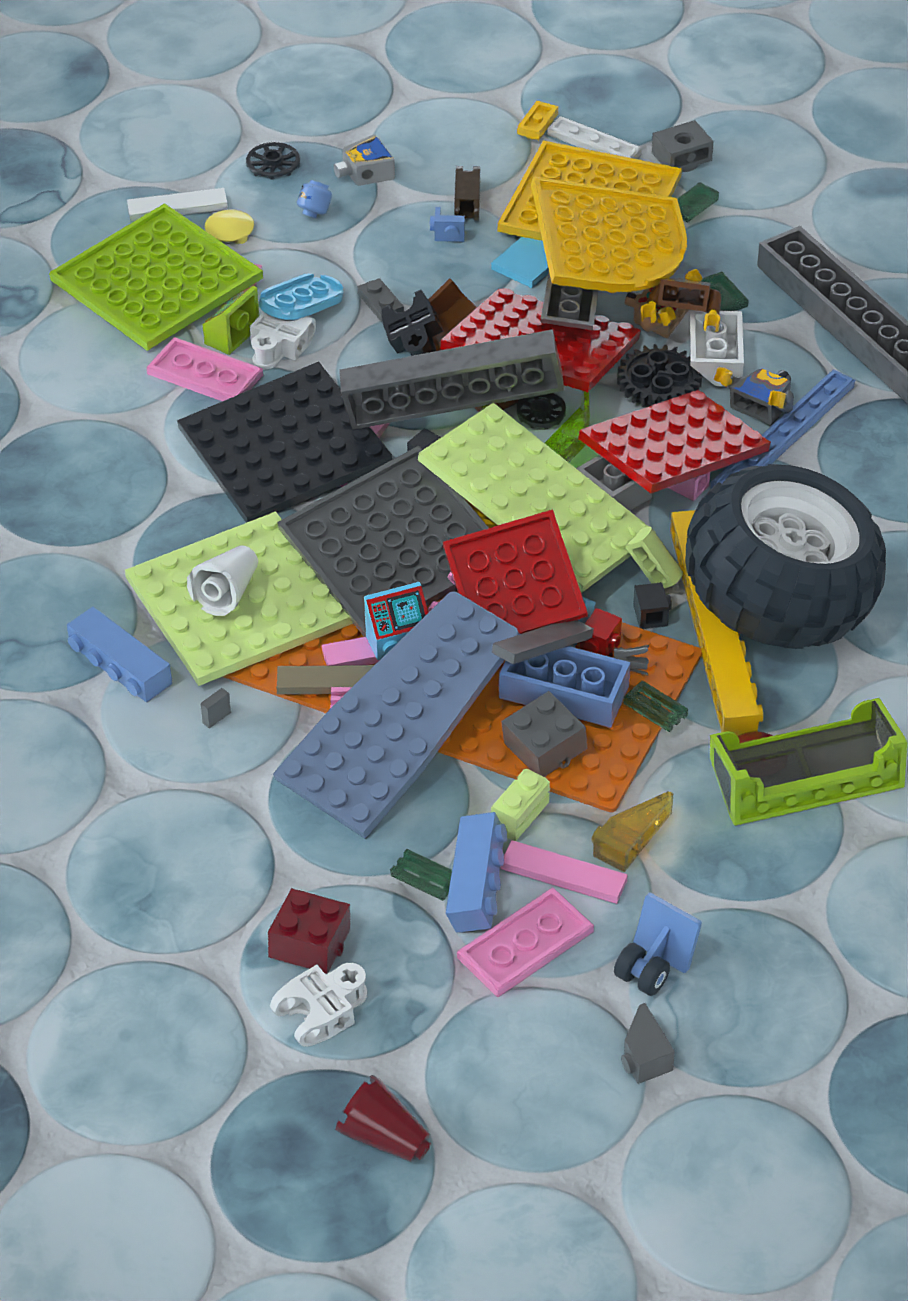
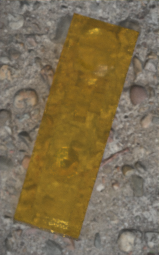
(630, 831)

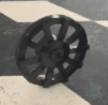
(541, 409)

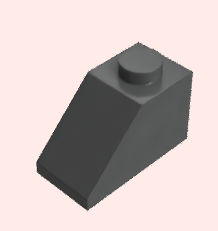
(646, 1048)

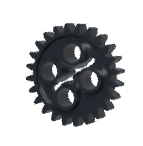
(657, 375)

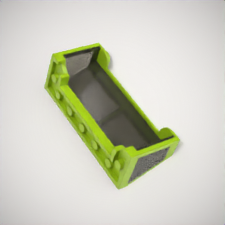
(810, 765)

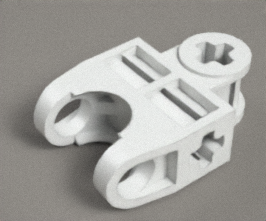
(279, 338)
(323, 999)

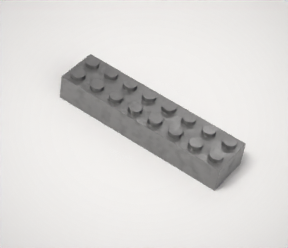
(451, 379)

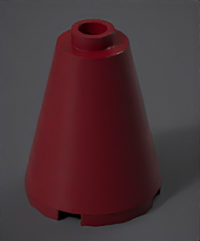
(384, 1122)

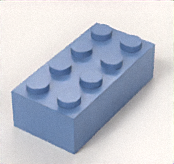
(581, 680)

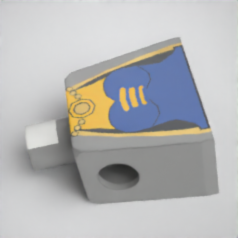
(366, 162)

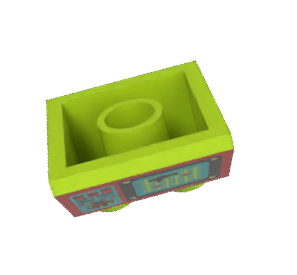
(232, 322)

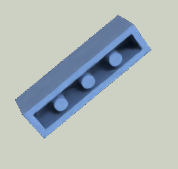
(119, 654)
(476, 872)

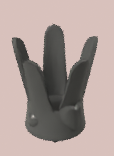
(635, 662)

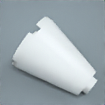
(222, 580)

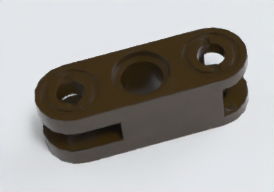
(467, 193)

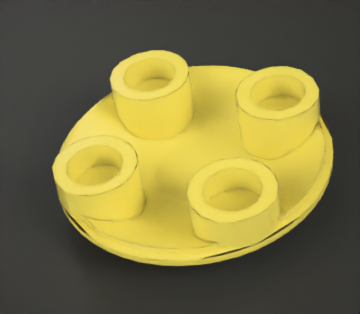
(230, 226)

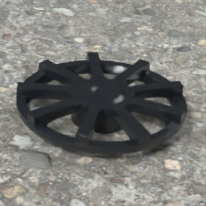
(273, 159)

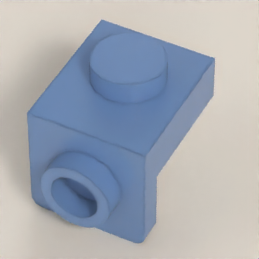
(447, 227)

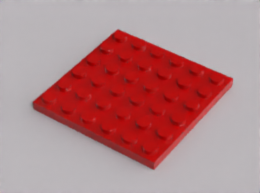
(582, 353)

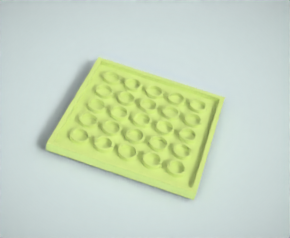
(276, 612)

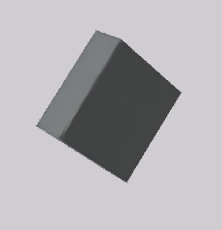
(215, 708)

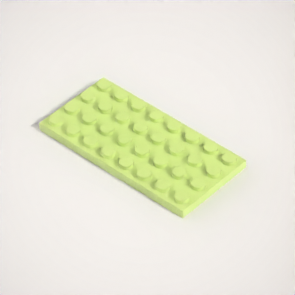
(517, 475)

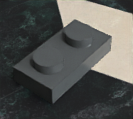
(378, 295)

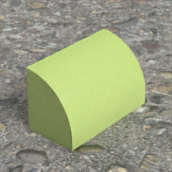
(654, 558)

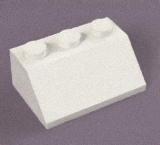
(719, 348)

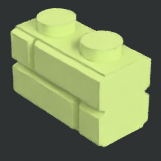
(522, 802)

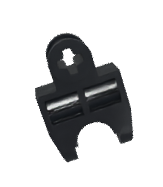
(412, 328)

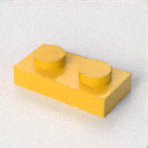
(537, 120)

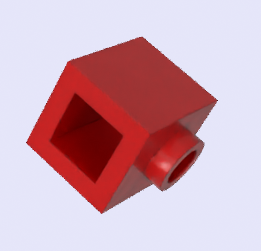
(605, 633)

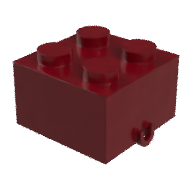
(309, 930)

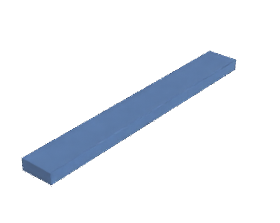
(797, 422)

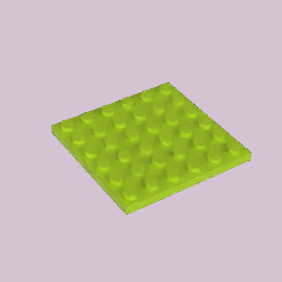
(156, 276)

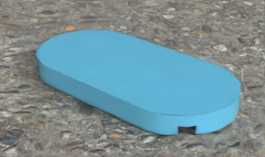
(301, 296)

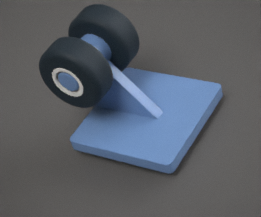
(668, 939)

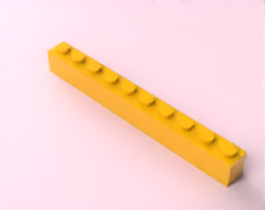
(721, 650)

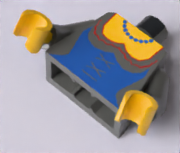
(759, 394)

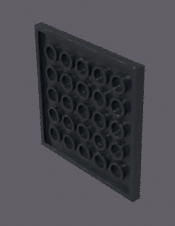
(282, 442)

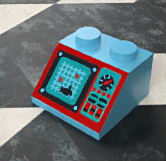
(392, 615)

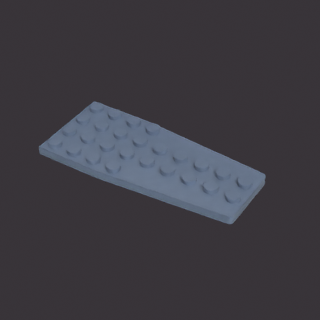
(397, 715)

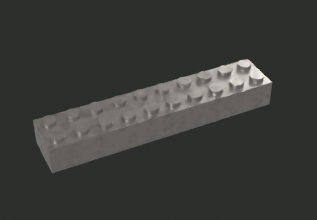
(840, 303)

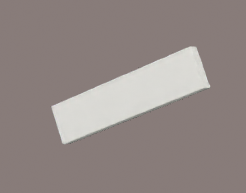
(591, 139)
(183, 203)

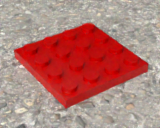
(518, 572)

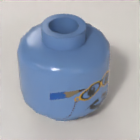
(314, 198)

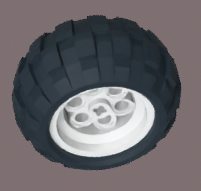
(785, 556)

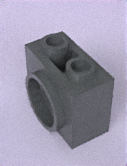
(682, 146)

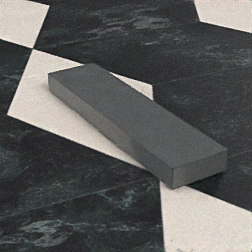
(542, 641)

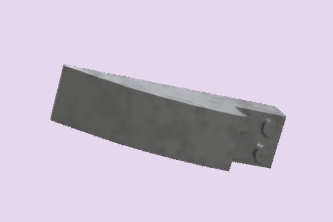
(569, 306)

